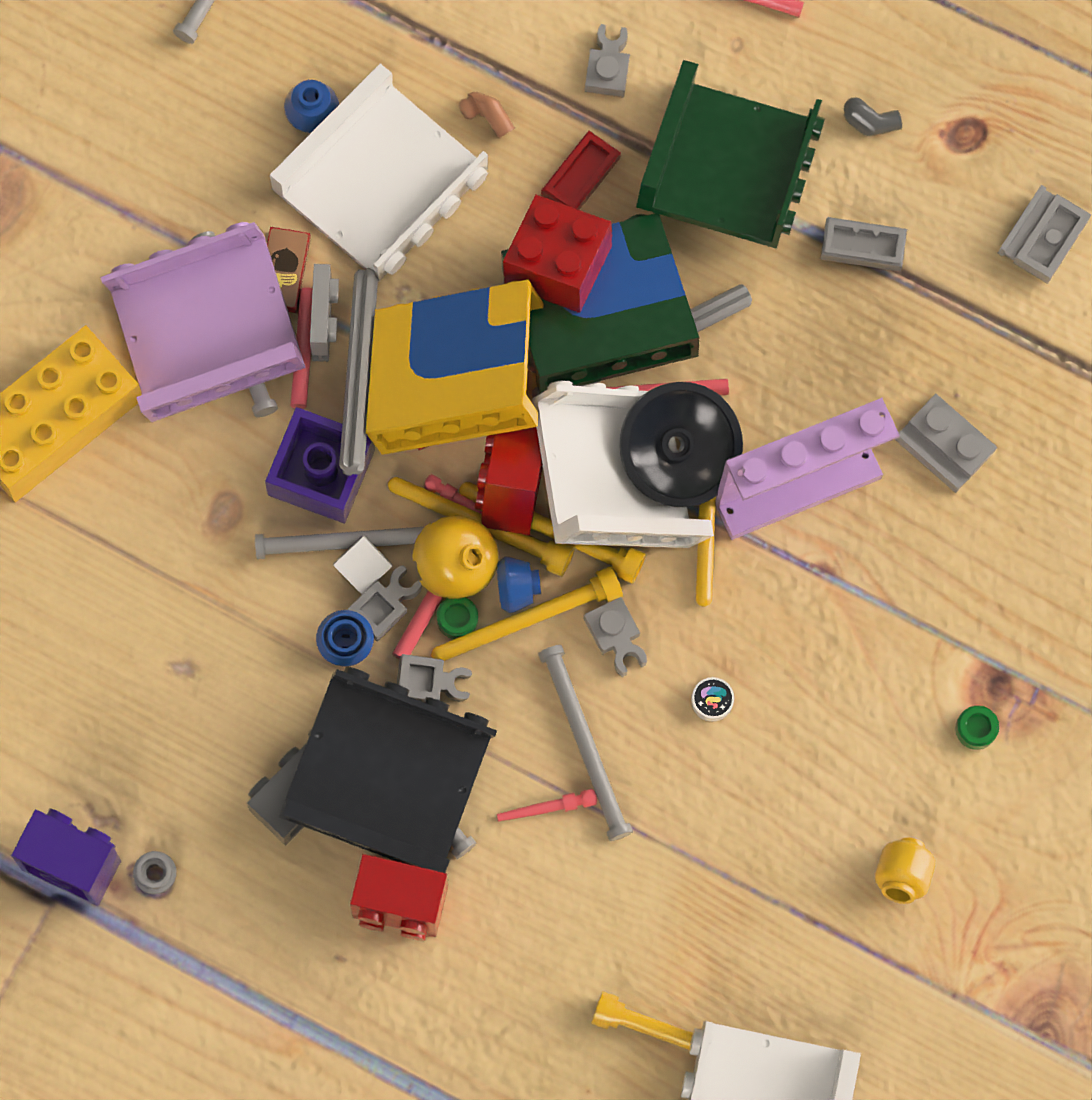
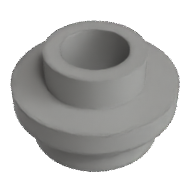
(151, 860)

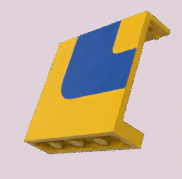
(451, 368)

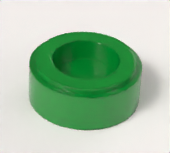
(457, 617)
(977, 727)

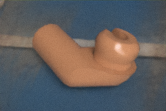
(489, 108)

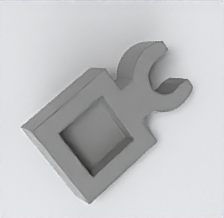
(607, 66)
(382, 605)
(614, 630)
(426, 678)

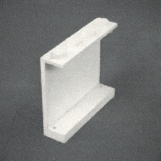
(378, 175)
(586, 479)
(766, 1067)

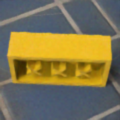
(60, 410)

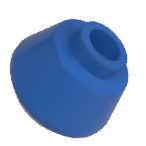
(309, 104)
(516, 584)
(345, 638)

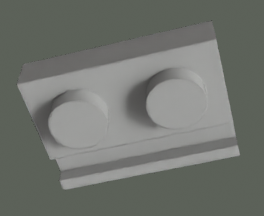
(1044, 234)
(323, 326)
(946, 443)

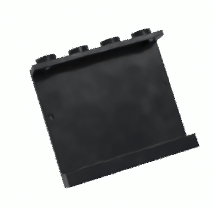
(387, 770)

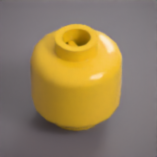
(905, 870)

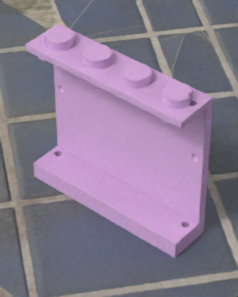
(204, 320)
(803, 469)

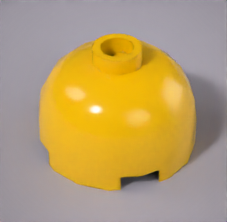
(455, 557)

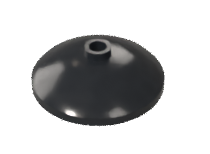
(707, 439)

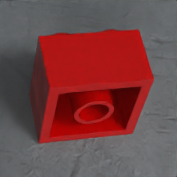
(558, 252)
(510, 481)
(398, 897)

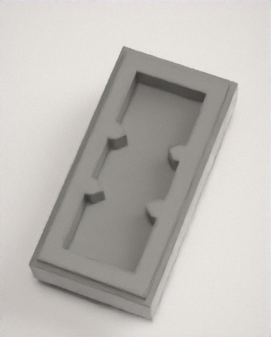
(863, 244)

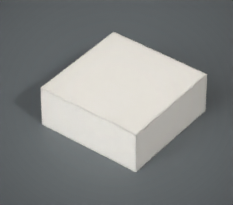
(362, 564)

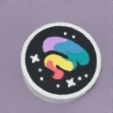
(712, 699)

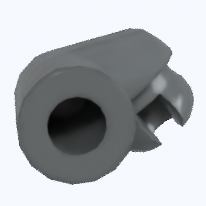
(869, 121)

